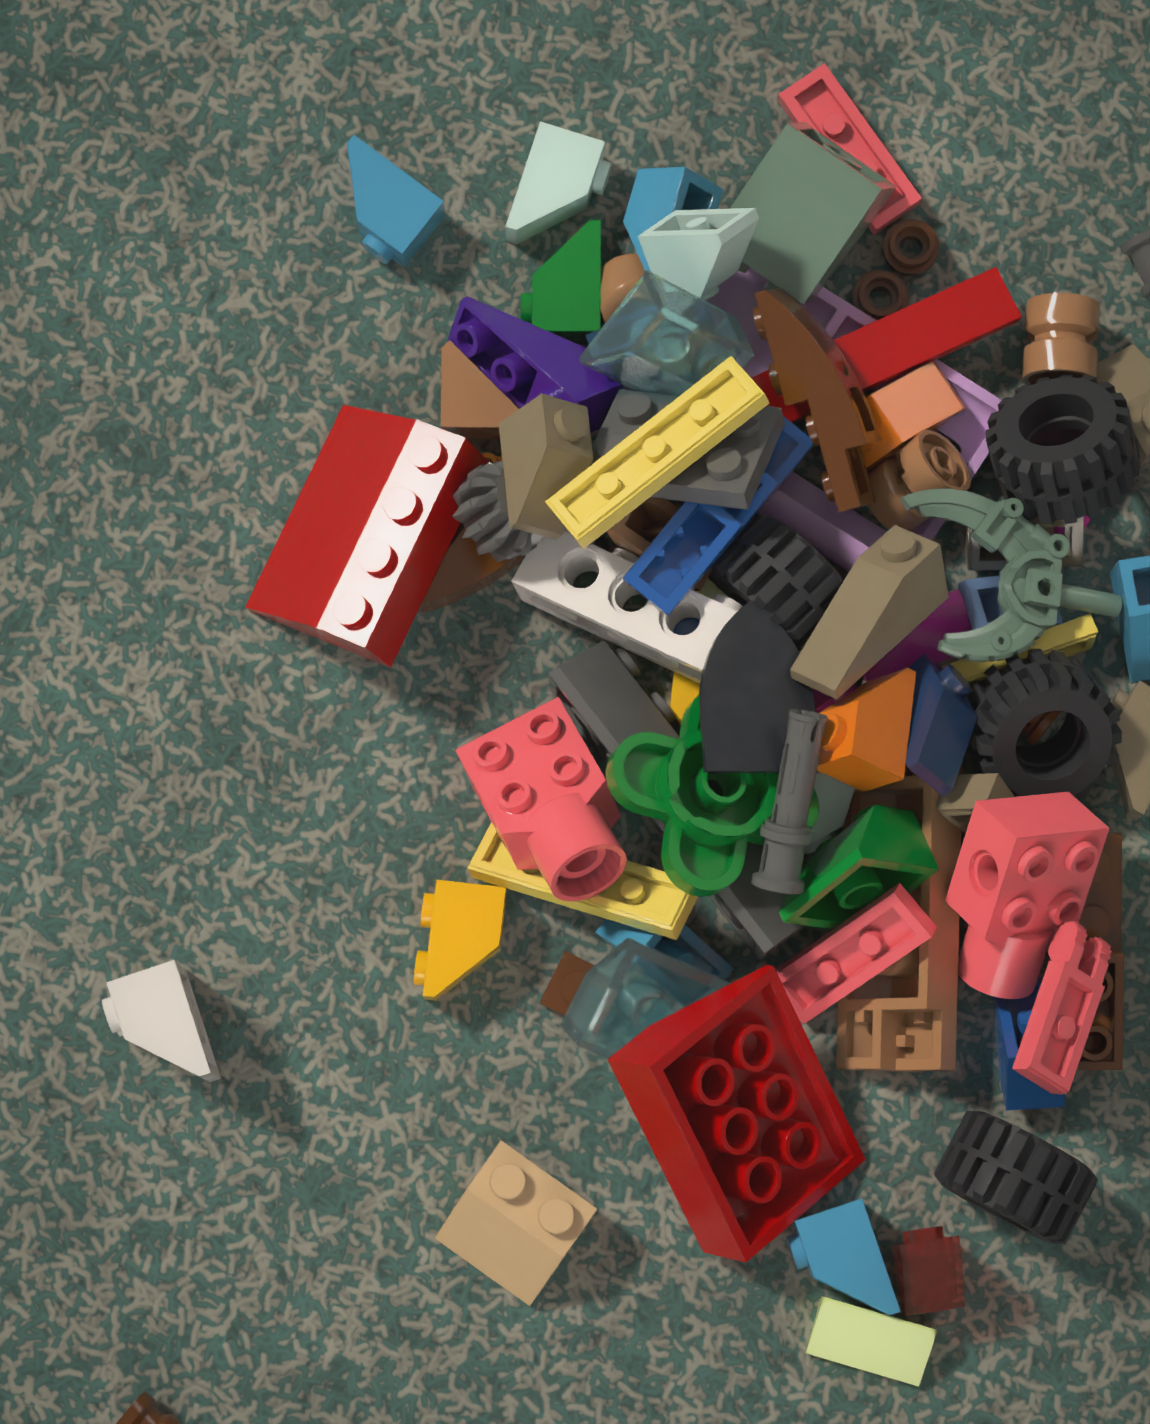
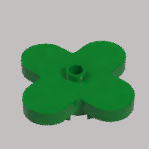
(703, 829)

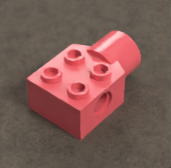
(548, 801)
(1019, 880)

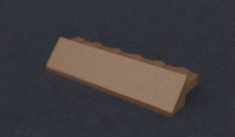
(909, 1009)

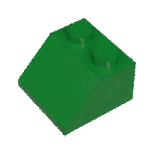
(859, 866)

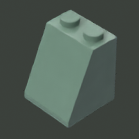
(810, 210)

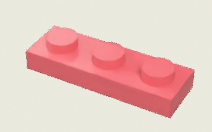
(828, 109)
(854, 952)

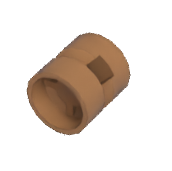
(1061, 335)
(919, 465)

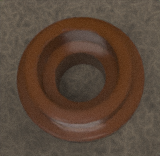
(910, 230)
(880, 281)

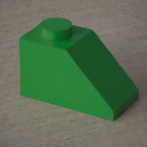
(568, 288)

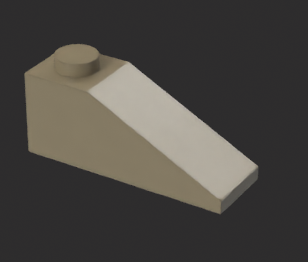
(873, 610)

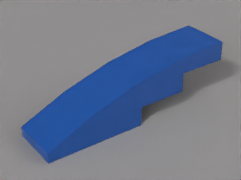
(703, 532)

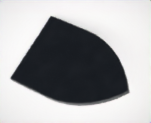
(749, 694)

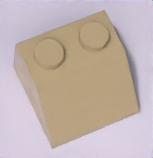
(515, 1223)

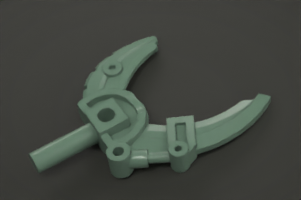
(1027, 584)

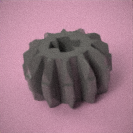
(485, 514)

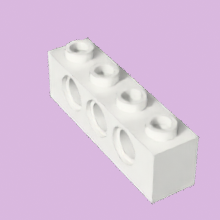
(547, 583)

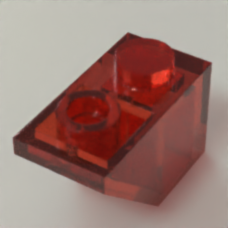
(928, 1271)

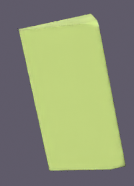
(870, 1341)

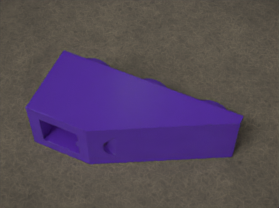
(529, 360)

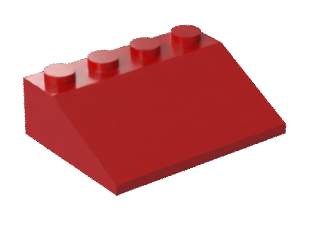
(367, 533)
(738, 1113)

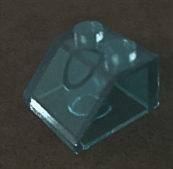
(665, 339)
(630, 993)

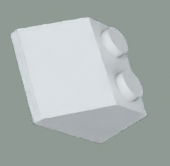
(162, 1016)

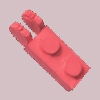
(1063, 1009)

